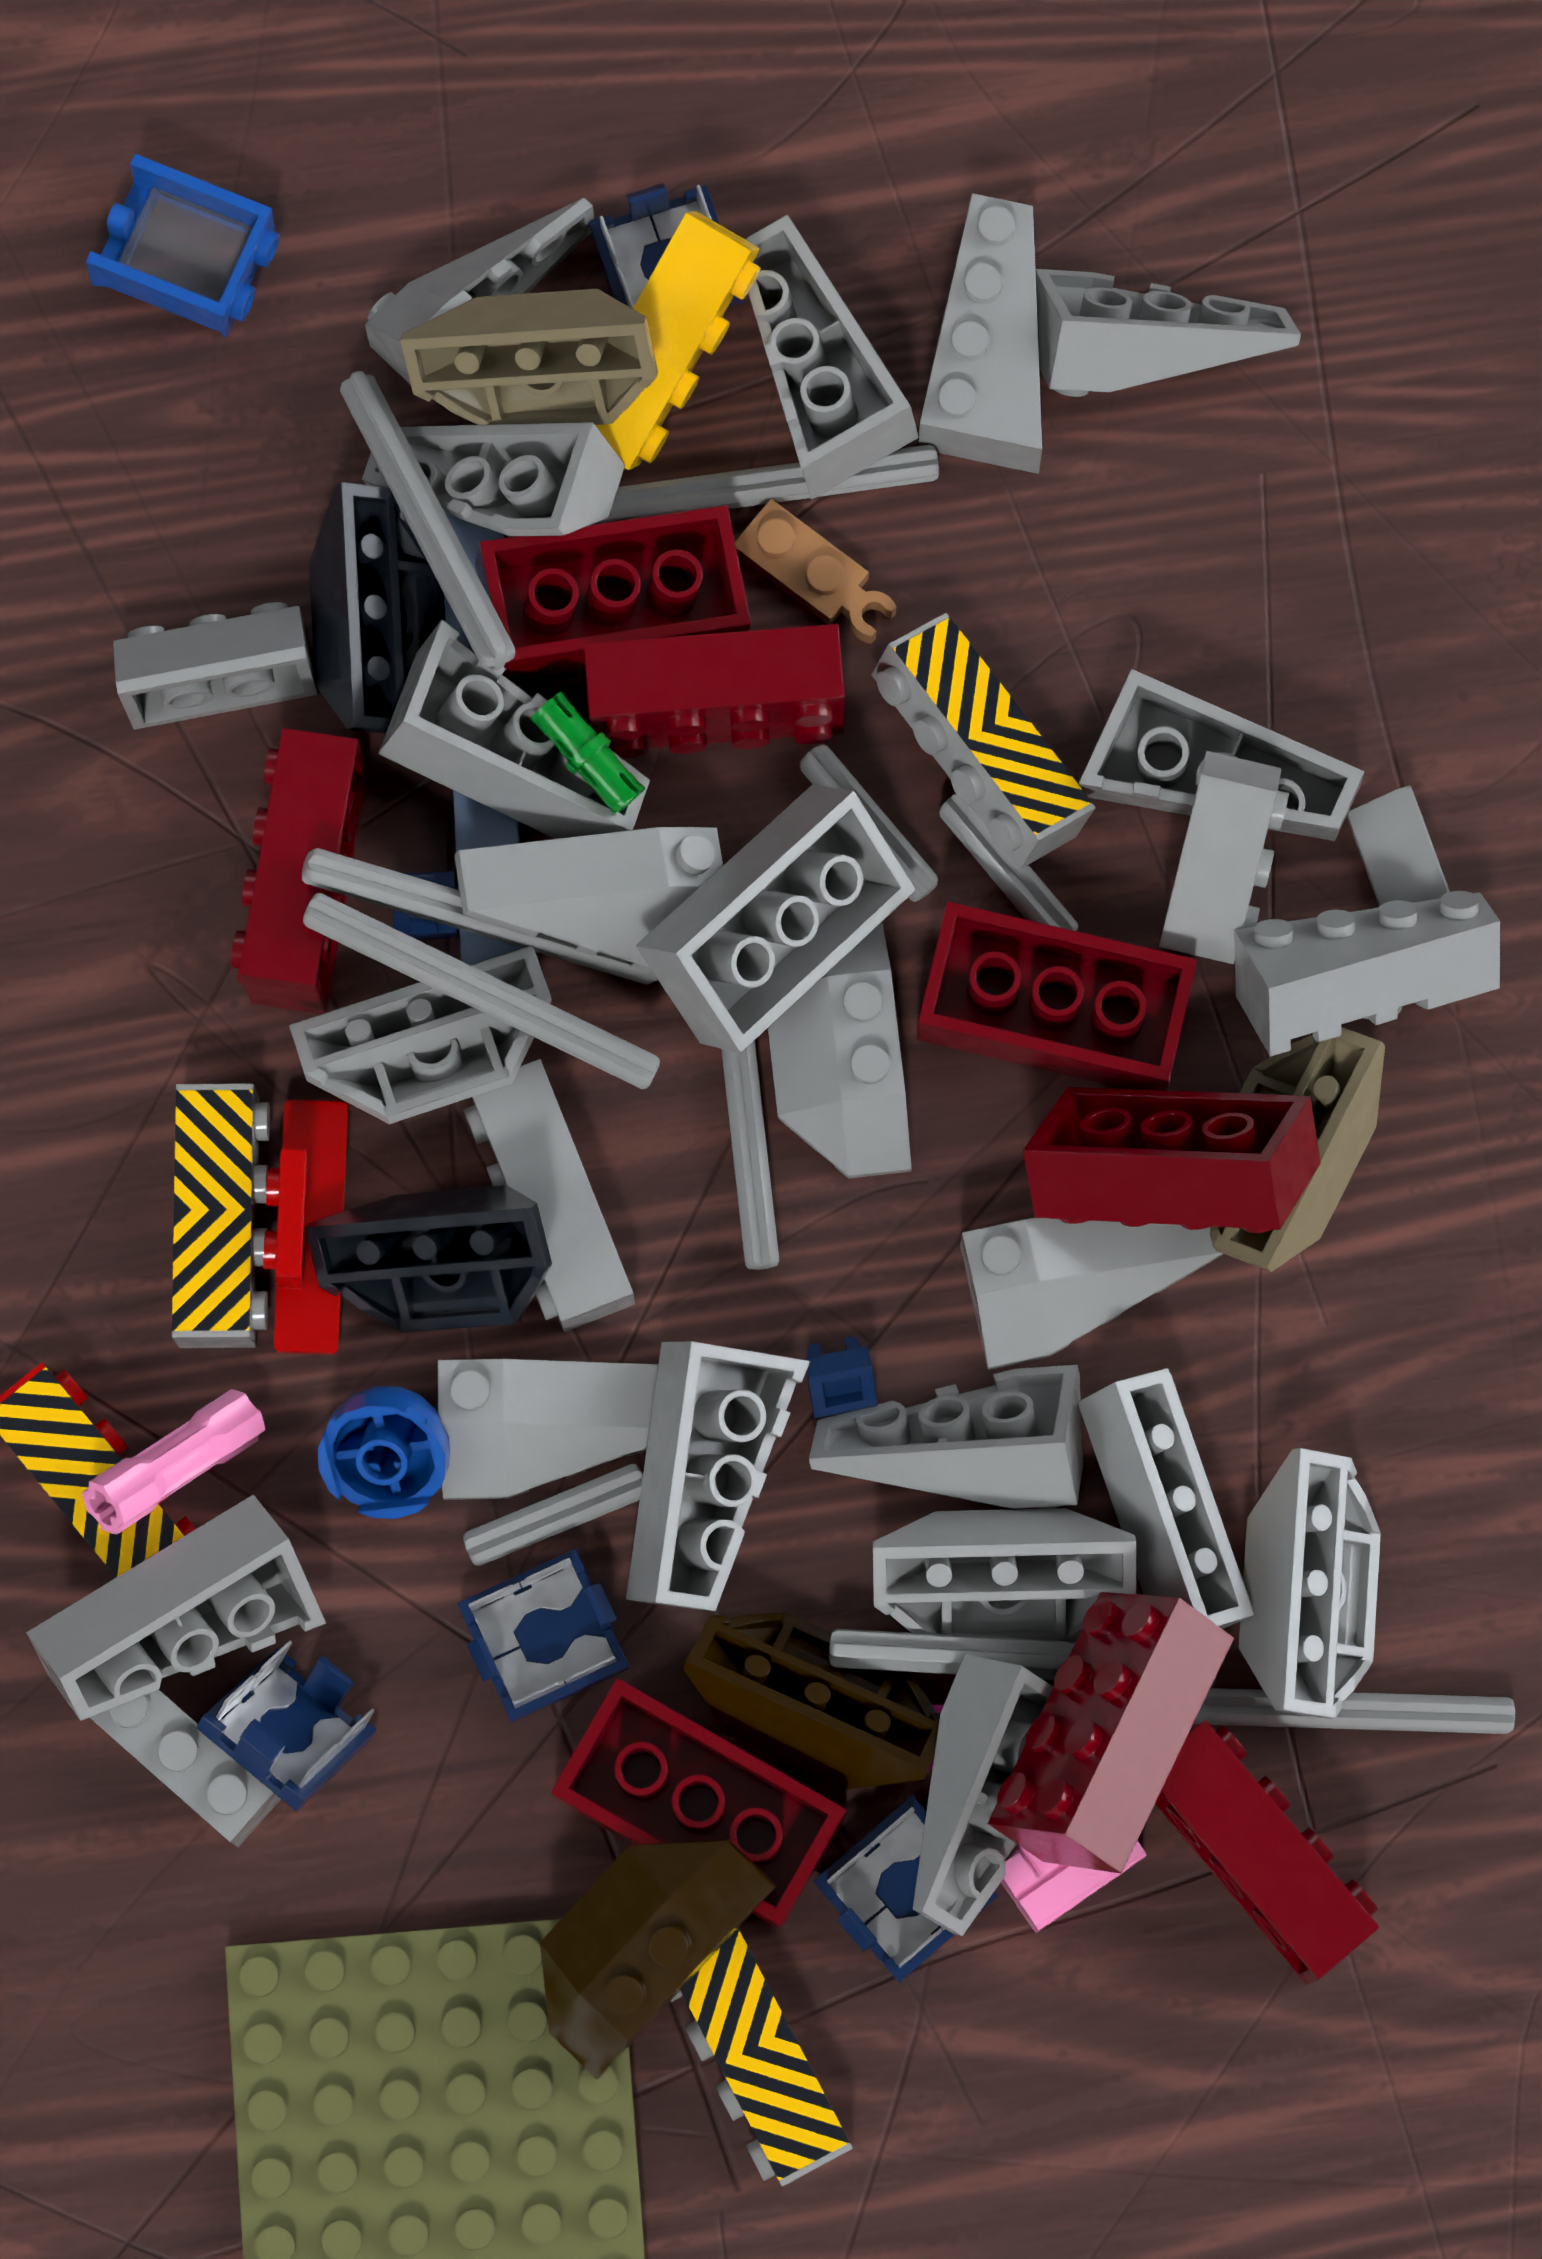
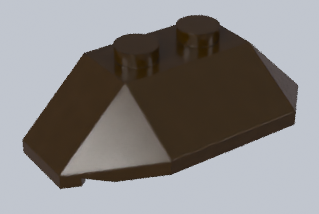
(779, 1693)
(641, 1941)

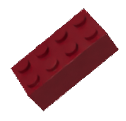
(613, 585)
(717, 689)
(312, 805)
(1055, 999)
(1172, 1158)
(1110, 1730)
(673, 1781)
(1262, 1856)

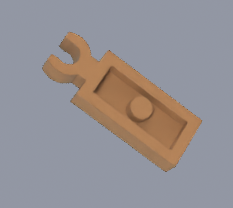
(810, 569)

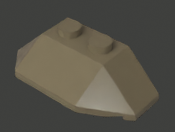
(533, 358)
(1344, 1091)

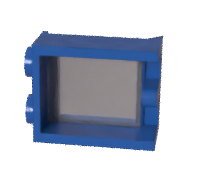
(185, 246)

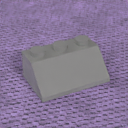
(214, 665)

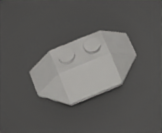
(418, 1045)
(843, 1066)
(1001, 1572)
(1311, 1584)

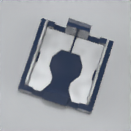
(636, 241)
(543, 1635)
(288, 1726)
(876, 1892)

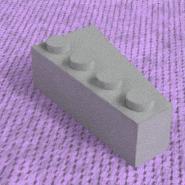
(1158, 746)

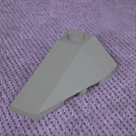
(589, 888)
(988, 1445)

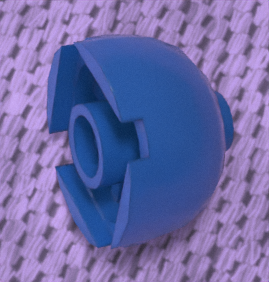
(384, 1452)

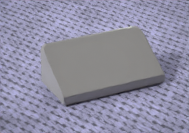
(1397, 848)

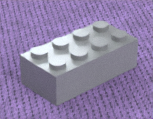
(776, 917)

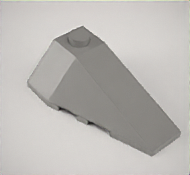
(499, 268)
(1124, 338)
(516, 475)
(1054, 1281)
(538, 1421)
(975, 1752)

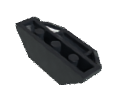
(368, 605)
(435, 1257)

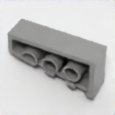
(987, 356)
(827, 374)
(479, 739)
(1363, 965)
(704, 1466)
(178, 1611)

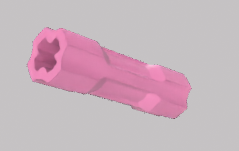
(139, 1483)

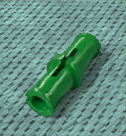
(587, 753)

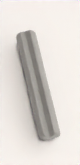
(826, 770)
(1020, 886)
(554, 1515)

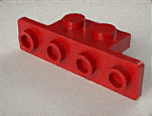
(305, 1190)

